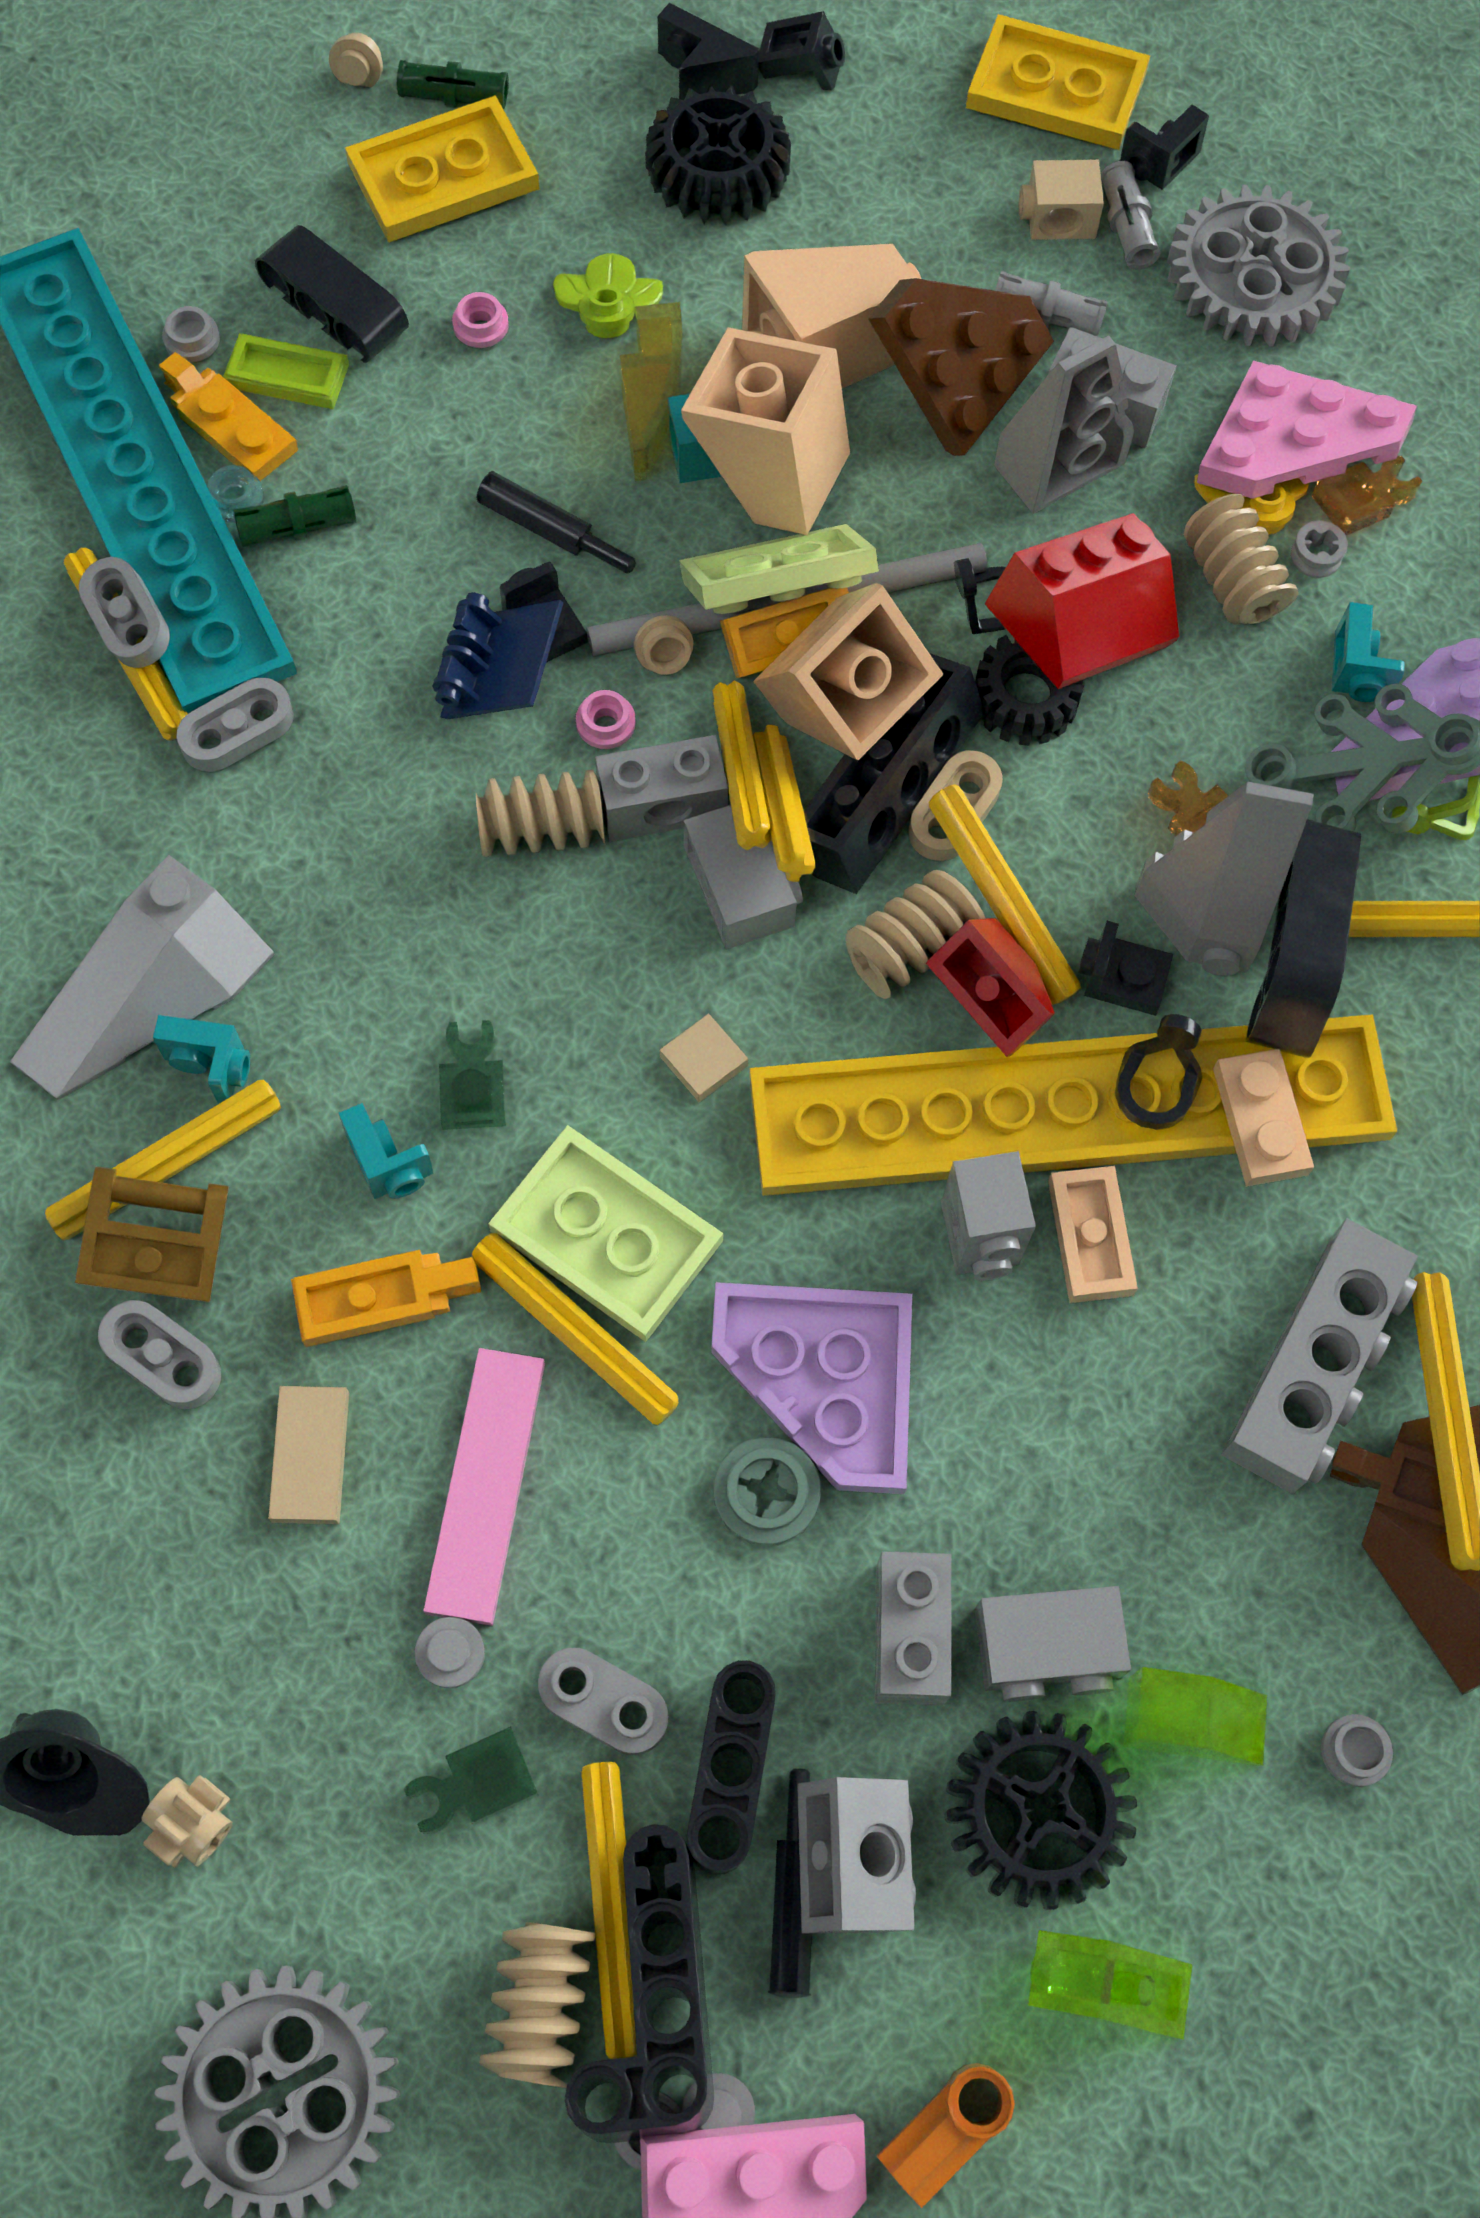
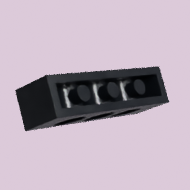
(873, 798)

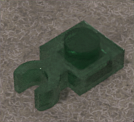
(472, 1088)
(484, 1780)

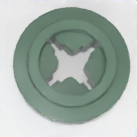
(751, 1463)

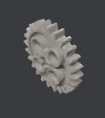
(1257, 265)
(306, 2154)

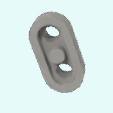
(127, 616)
(233, 723)
(161, 1356)
(601, 1701)

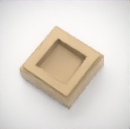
(703, 1057)

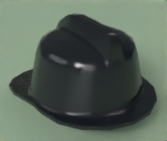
(66, 1778)

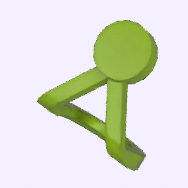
(1434, 816)

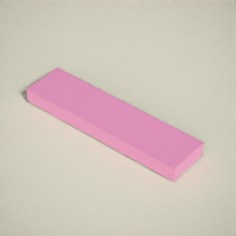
(485, 1487)

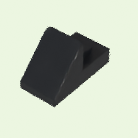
(705, 54)

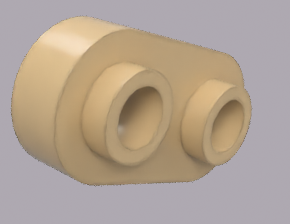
(960, 768)

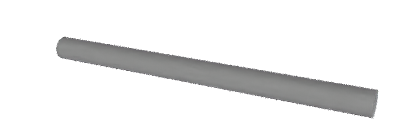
(892, 575)

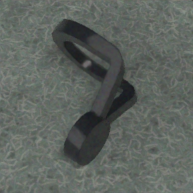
(966, 583)
(1173, 1032)

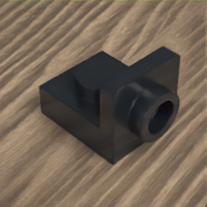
(802, 46)
(1168, 152)
(539, 586)
(1124, 971)

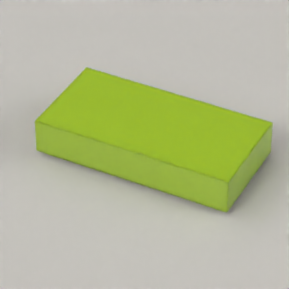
(286, 371)

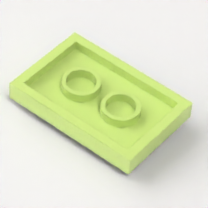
(779, 568)
(606, 1232)

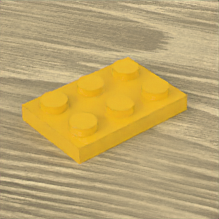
(1057, 81)
(442, 168)

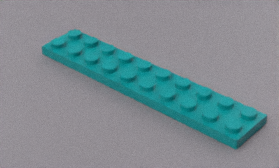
(136, 469)

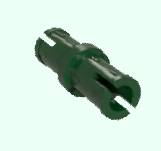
(419, 80)
(294, 515)

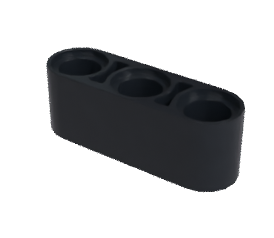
(333, 291)
(731, 1731)

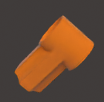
(941, 2138)

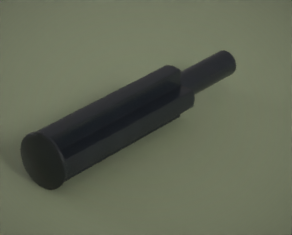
(547, 520)
(789, 1945)

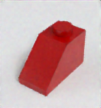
(994, 982)

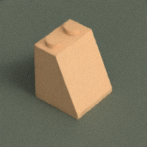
(825, 300)
(772, 425)
(850, 672)

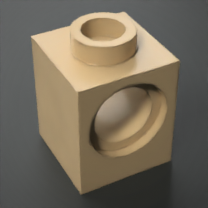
(1062, 199)

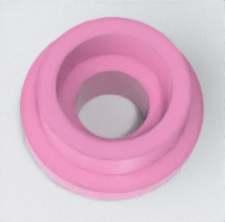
(480, 307)
(605, 704)

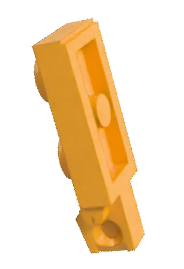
(227, 418)
(764, 633)
(379, 1295)

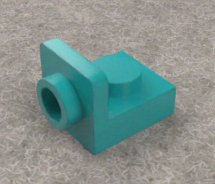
(1355, 656)
(199, 1044)
(378, 1158)

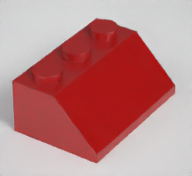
(1089, 599)

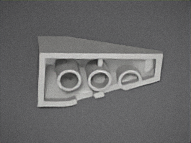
(1068, 429)
(1226, 877)
(163, 953)

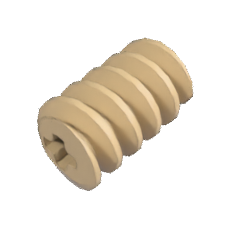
(1238, 561)
(539, 813)
(908, 929)
(537, 2003)

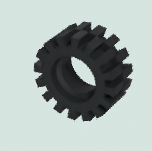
(1018, 716)

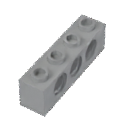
(1353, 1264)

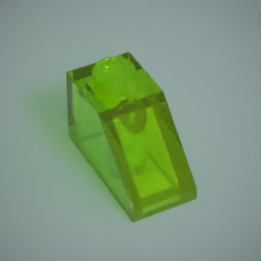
(1195, 1717)
(1110, 1983)

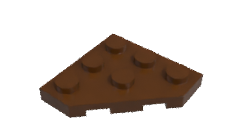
(960, 351)

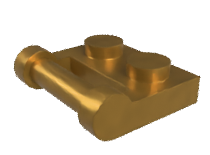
(146, 1256)

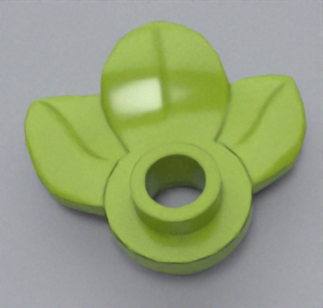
(606, 294)

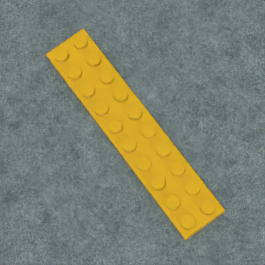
(1049, 1101)

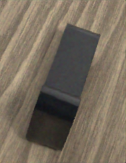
(1308, 942)
(653, 1982)

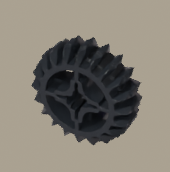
(716, 170)
(1072, 1826)

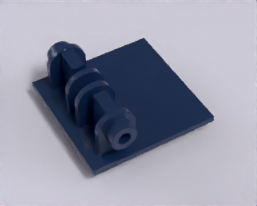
(494, 657)

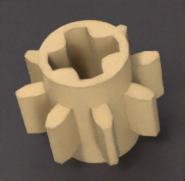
(186, 1821)

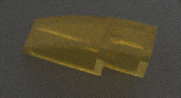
(649, 381)

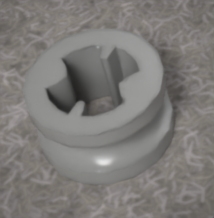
(1315, 534)

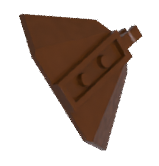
(1411, 1544)

